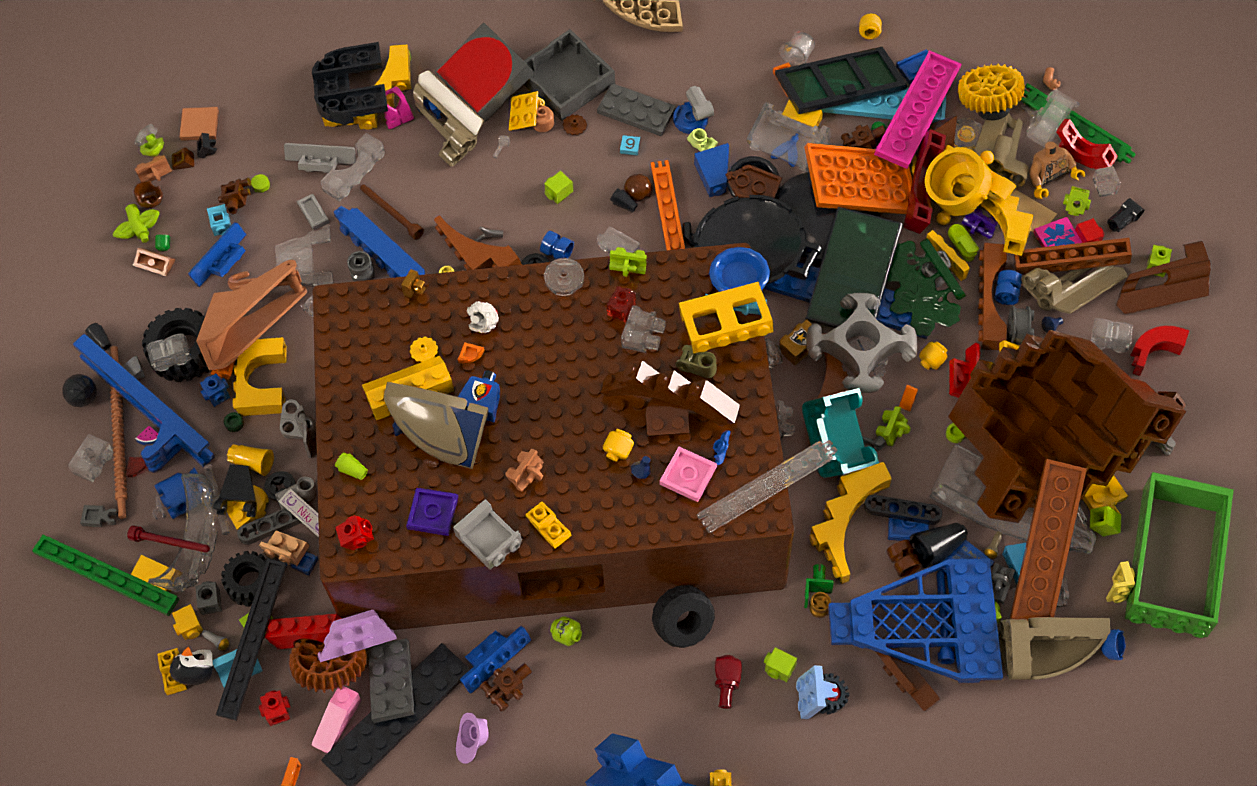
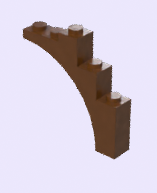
(670, 386)

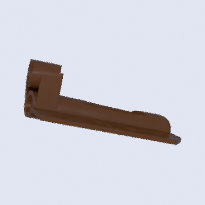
(1186, 281)

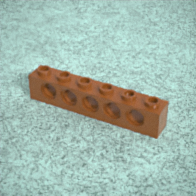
(1075, 256)

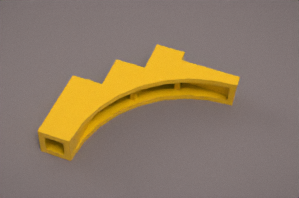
(395, 75)
(1013, 223)
(838, 512)

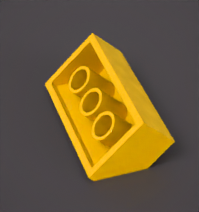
(426, 375)

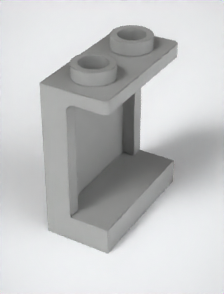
(487, 535)

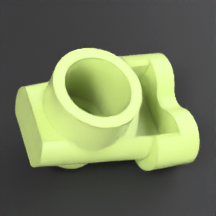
(699, 140)

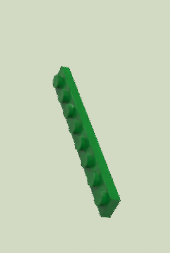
(105, 575)

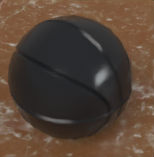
(79, 390)

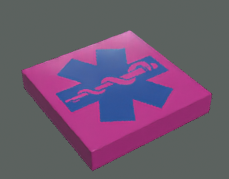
(1057, 233)

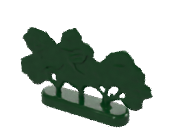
(919, 293)

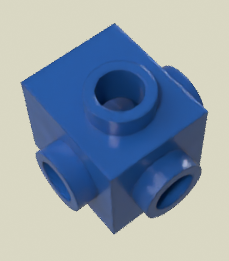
(215, 389)

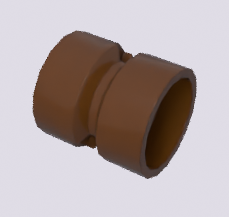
(904, 559)

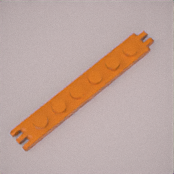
(667, 206)

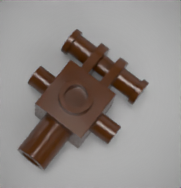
(863, 137)
(235, 195)
(507, 684)

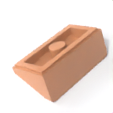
(153, 261)

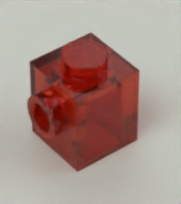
(621, 303)

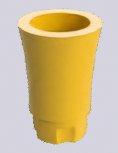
(256, 459)

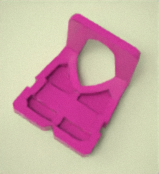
(401, 113)

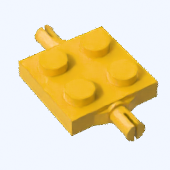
(1102, 496)

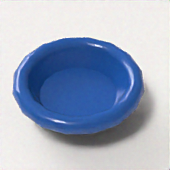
(738, 268)

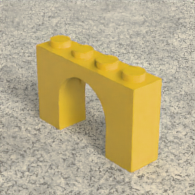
(253, 400)

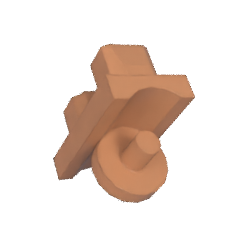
(153, 169)
(527, 471)

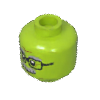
(566, 631)

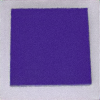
(432, 511)

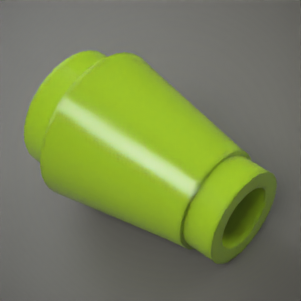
(351, 466)

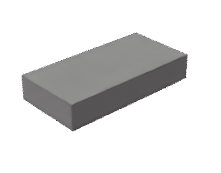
(313, 212)

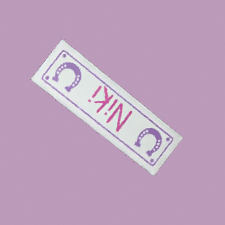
(301, 510)

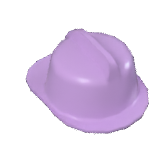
(471, 735)

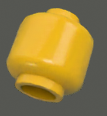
(870, 26)
(933, 355)
(618, 445)

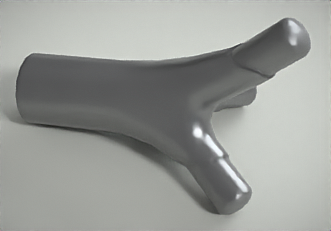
(489, 233)

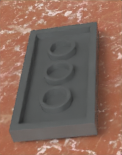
(636, 109)
(390, 680)

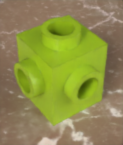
(1080, 195)

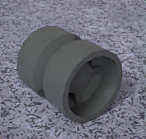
(360, 266)

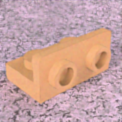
(285, 548)

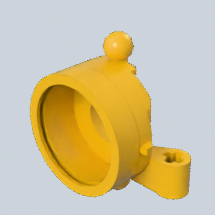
(955, 164)

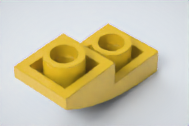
(548, 525)
(165, 660)

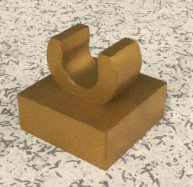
(412, 284)

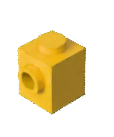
(187, 623)

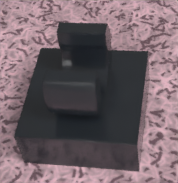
(204, 145)

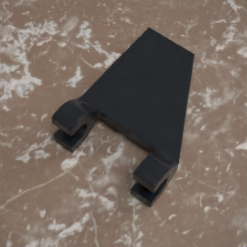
(238, 488)

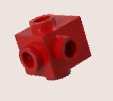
(354, 533)
(274, 707)

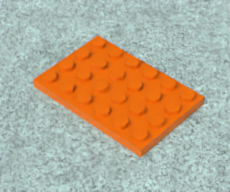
(857, 179)

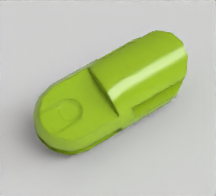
(963, 242)

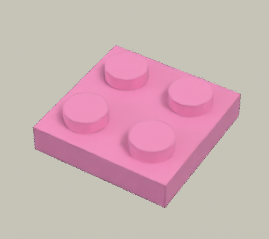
(688, 474)

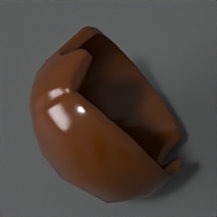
(638, 187)
(148, 195)

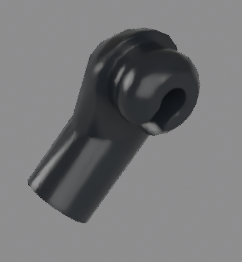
(687, 233)

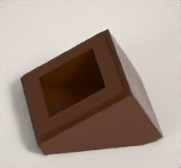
(182, 159)

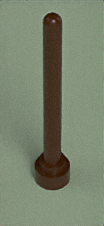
(414, 230)

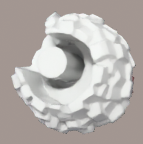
(483, 317)

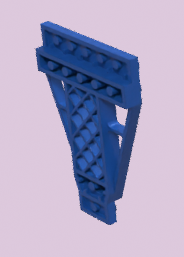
(971, 614)

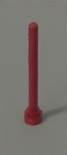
(137, 534)

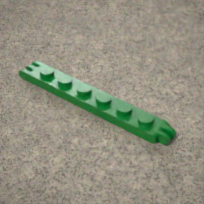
(1036, 99)

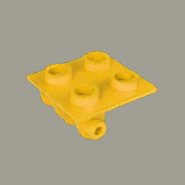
(524, 110)

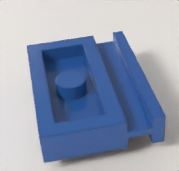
(911, 65)

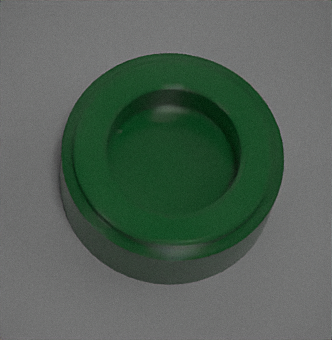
(233, 422)

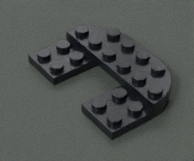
(332, 86)

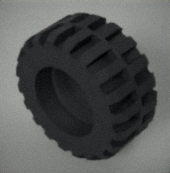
(174, 323)

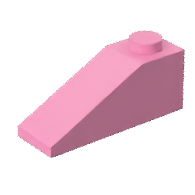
(336, 718)

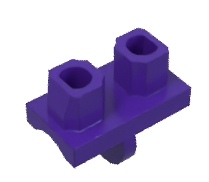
(980, 223)

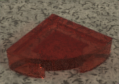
(135, 466)

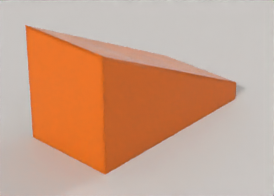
(908, 398)

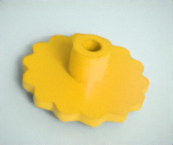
(423, 349)

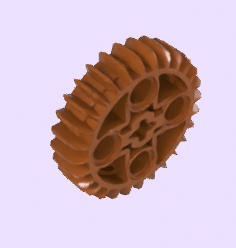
(324, 675)

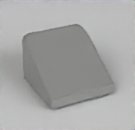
(134, 367)

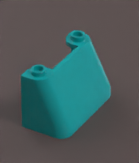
(836, 420)

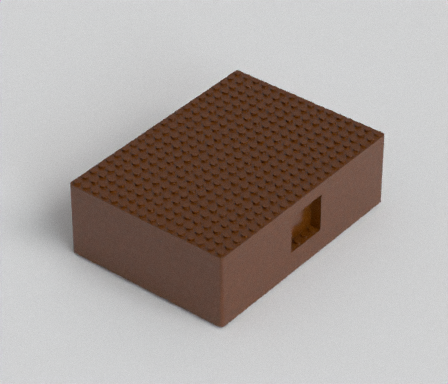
(550, 367)

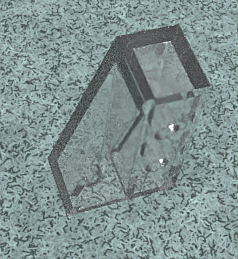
(1051, 117)

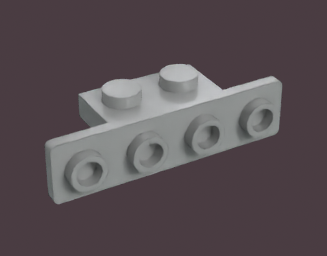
(319, 157)

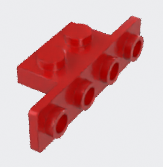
(960, 371)

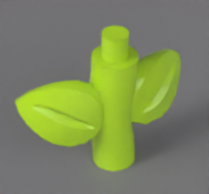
(137, 223)

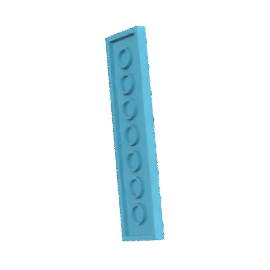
(879, 107)

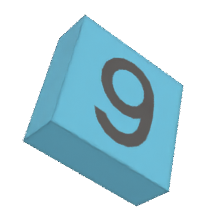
(630, 145)

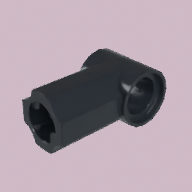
(1128, 212)

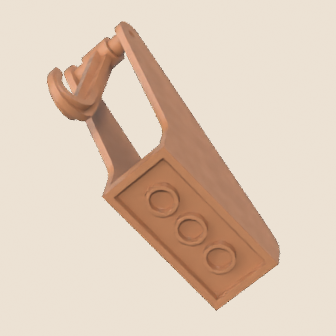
(226, 332)

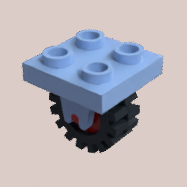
(820, 693)

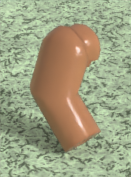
(1048, 79)

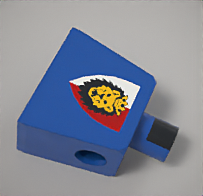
(483, 392)

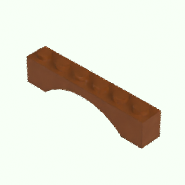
(992, 326)

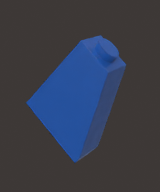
(712, 167)

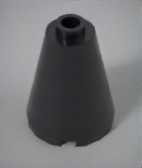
(938, 543)

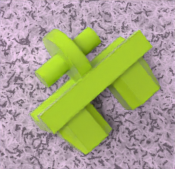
(628, 262)
(896, 426)

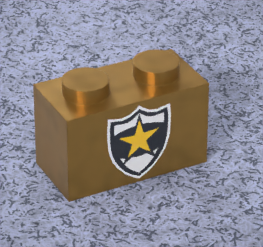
(794, 345)

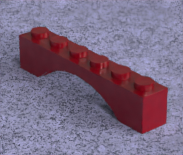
(919, 204)

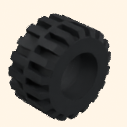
(236, 569)

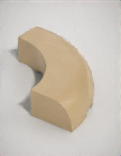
(649, 14)

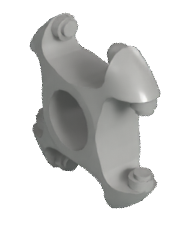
(862, 324)

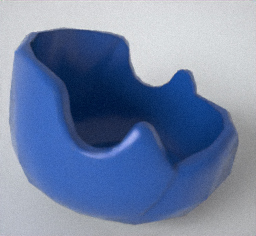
(1114, 645)

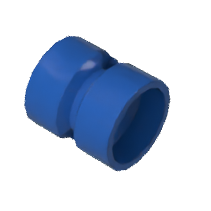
(555, 245)
(1008, 287)

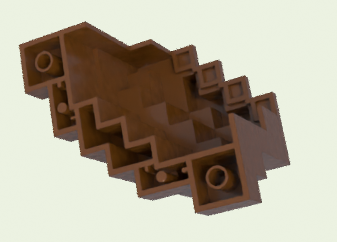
(1058, 404)

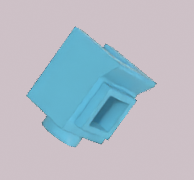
(221, 226)

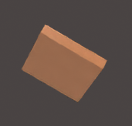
(198, 121)

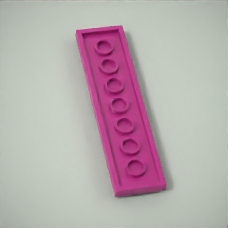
(918, 109)

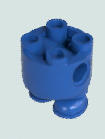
(173, 494)

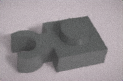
(95, 516)

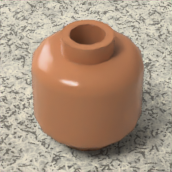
(544, 119)

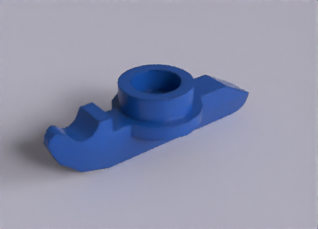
(720, 447)

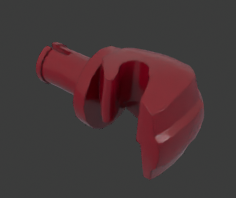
(728, 674)

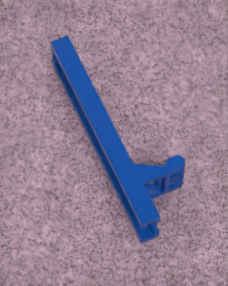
(173, 432)

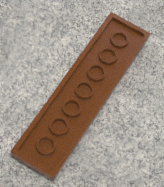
(1048, 540)

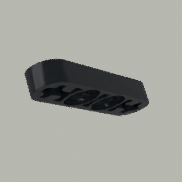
(902, 513)

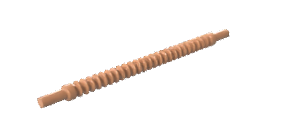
(121, 494)

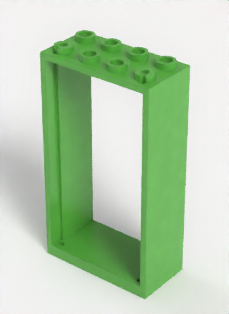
(1195, 495)

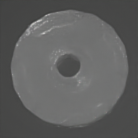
(564, 284)

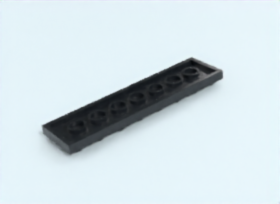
(373, 741)

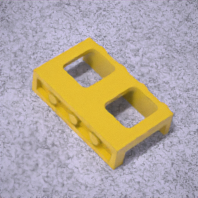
(723, 305)

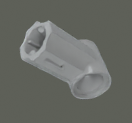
(700, 106)
(302, 483)

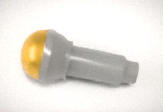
(220, 642)

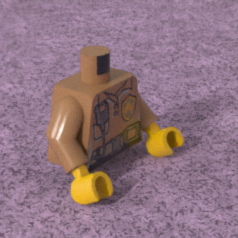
(1050, 165)

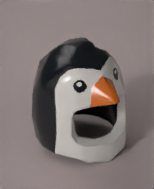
(189, 670)

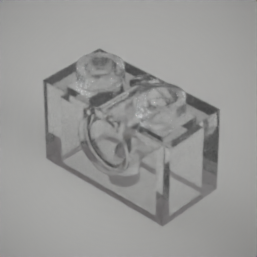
(90, 448)

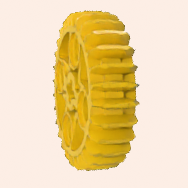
(991, 88)

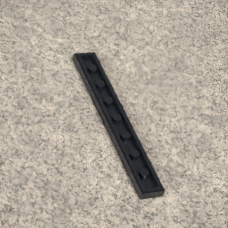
(251, 639)

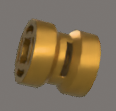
(819, 600)

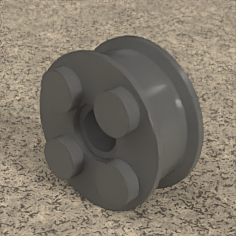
(1019, 324)

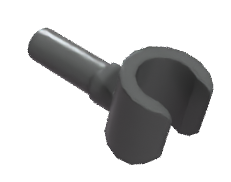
(877, 444)

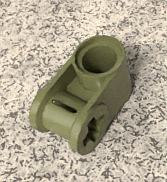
(695, 362)

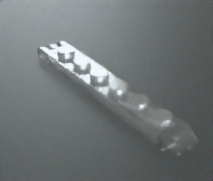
(767, 485)

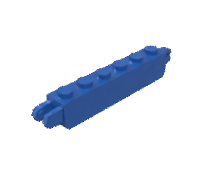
(376, 243)

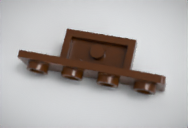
(909, 680)

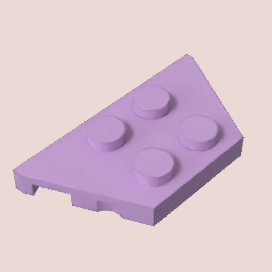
(355, 634)

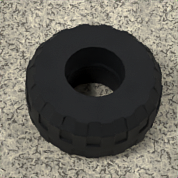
(672, 606)

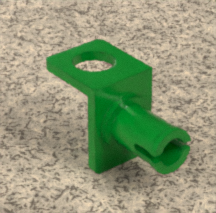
(818, 583)

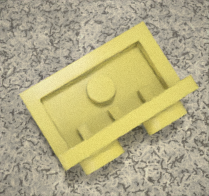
(1122, 583)

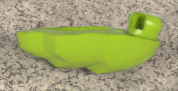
(153, 146)

